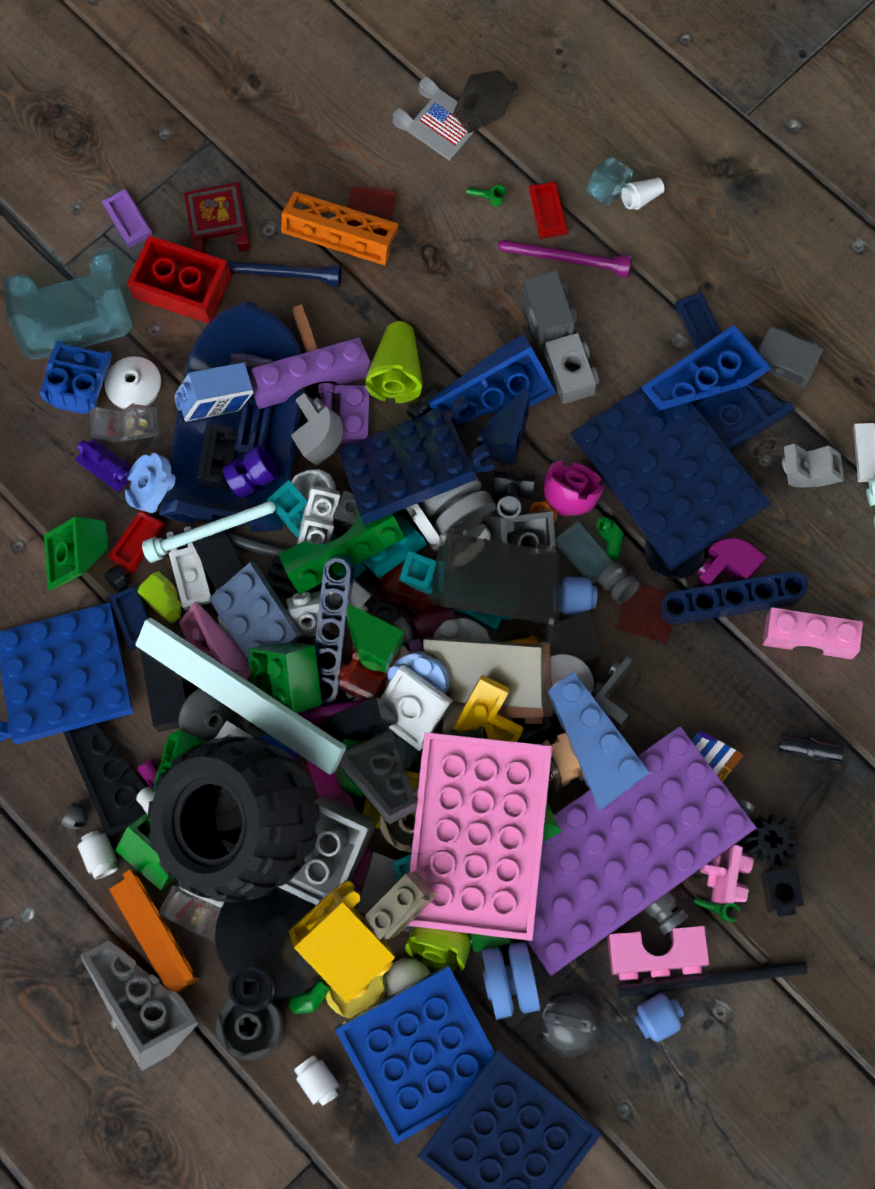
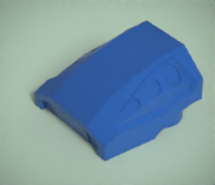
(74, 377)

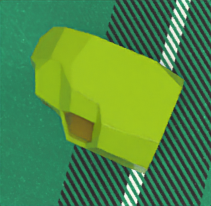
(161, 596)

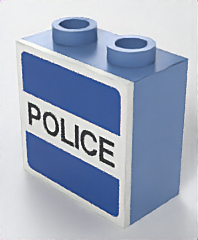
(213, 392)

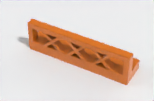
(335, 231)
(153, 933)

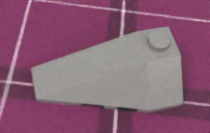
(144, 1011)

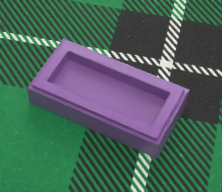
(127, 218)

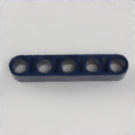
(743, 589)
(337, 614)

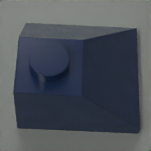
(506, 430)

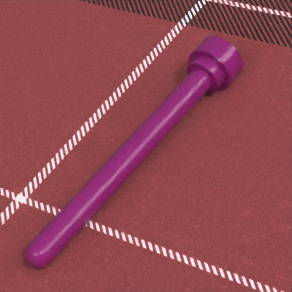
(619, 265)

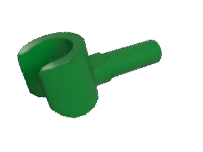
(490, 195)
(717, 908)

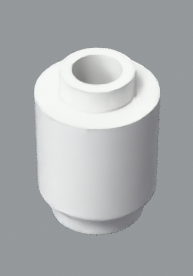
(98, 854)
(317, 1081)

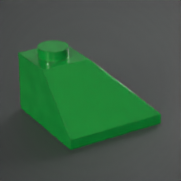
(73, 549)

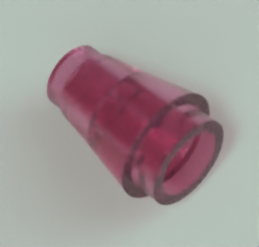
(427, 623)

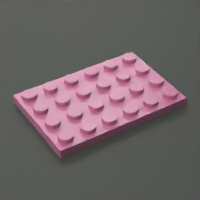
(480, 833)

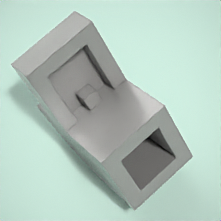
(321, 433)
(812, 467)

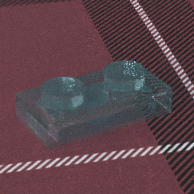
(583, 552)

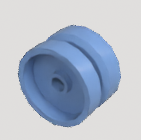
(510, 979)

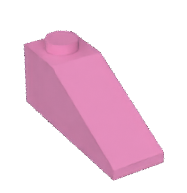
(211, 639)

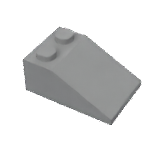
(337, 852)

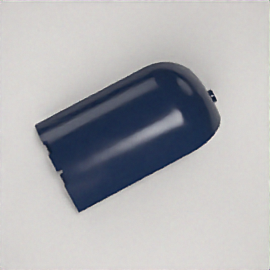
(231, 331)

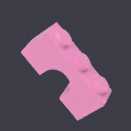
(833, 635)
(686, 952)

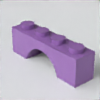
(281, 379)

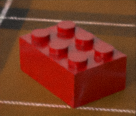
(179, 279)

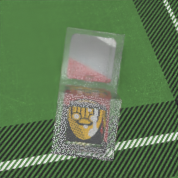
(129, 424)
(190, 912)

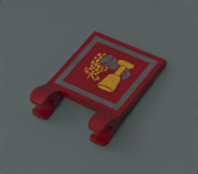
(215, 214)

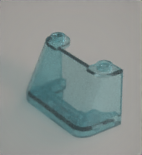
(71, 312)

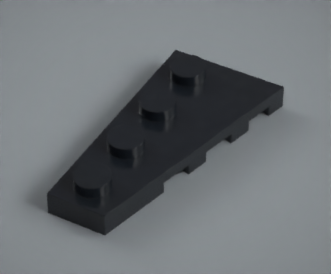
(107, 778)

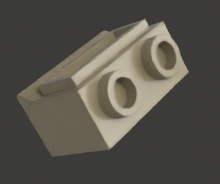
(399, 906)

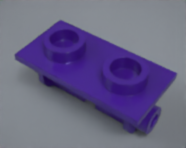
(103, 464)

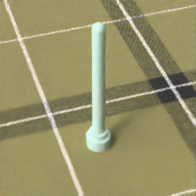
(156, 548)

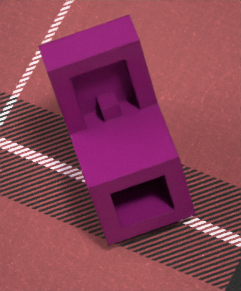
(733, 557)

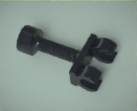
(511, 491)

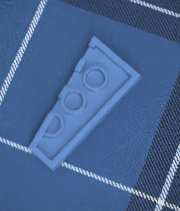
(601, 750)

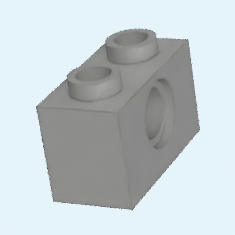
(571, 384)

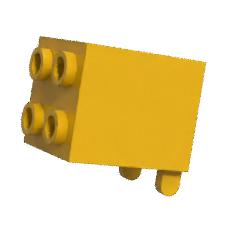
(341, 944)

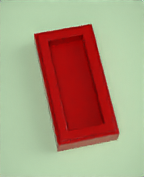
(547, 210)
(129, 550)

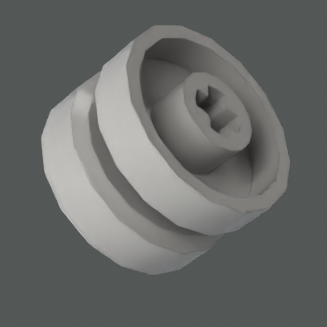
(459, 507)

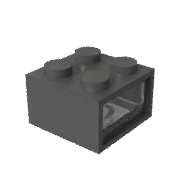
(548, 308)

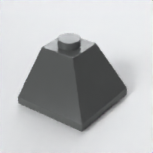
(524, 530)

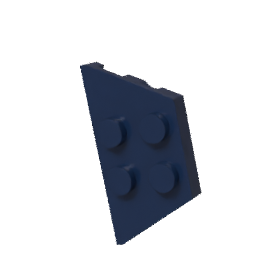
(742, 413)

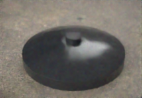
(258, 936)

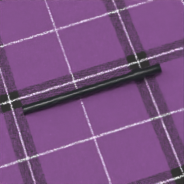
(650, 987)

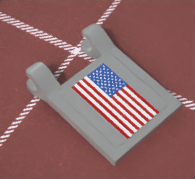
(435, 123)

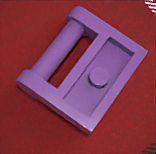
(353, 408)

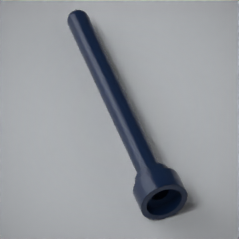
(329, 274)

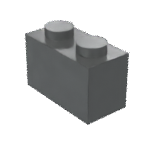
(790, 356)

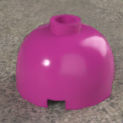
(572, 489)

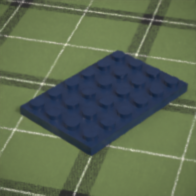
(670, 474)

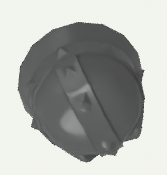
(570, 1024)

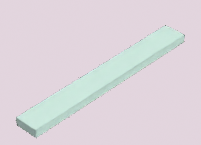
(241, 696)

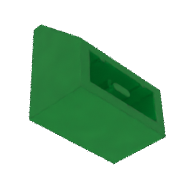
(287, 674)

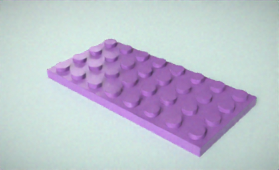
(632, 850)

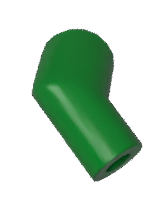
(612, 535)
(310, 1000)

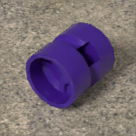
(247, 474)

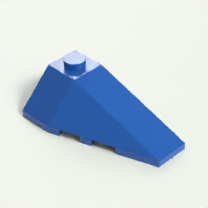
(712, 369)
(499, 381)

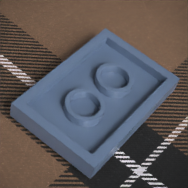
(253, 611)

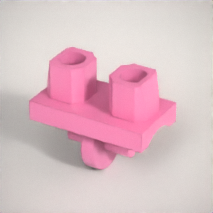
(724, 875)

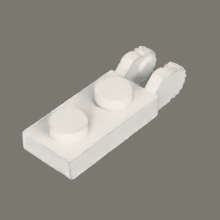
(189, 575)

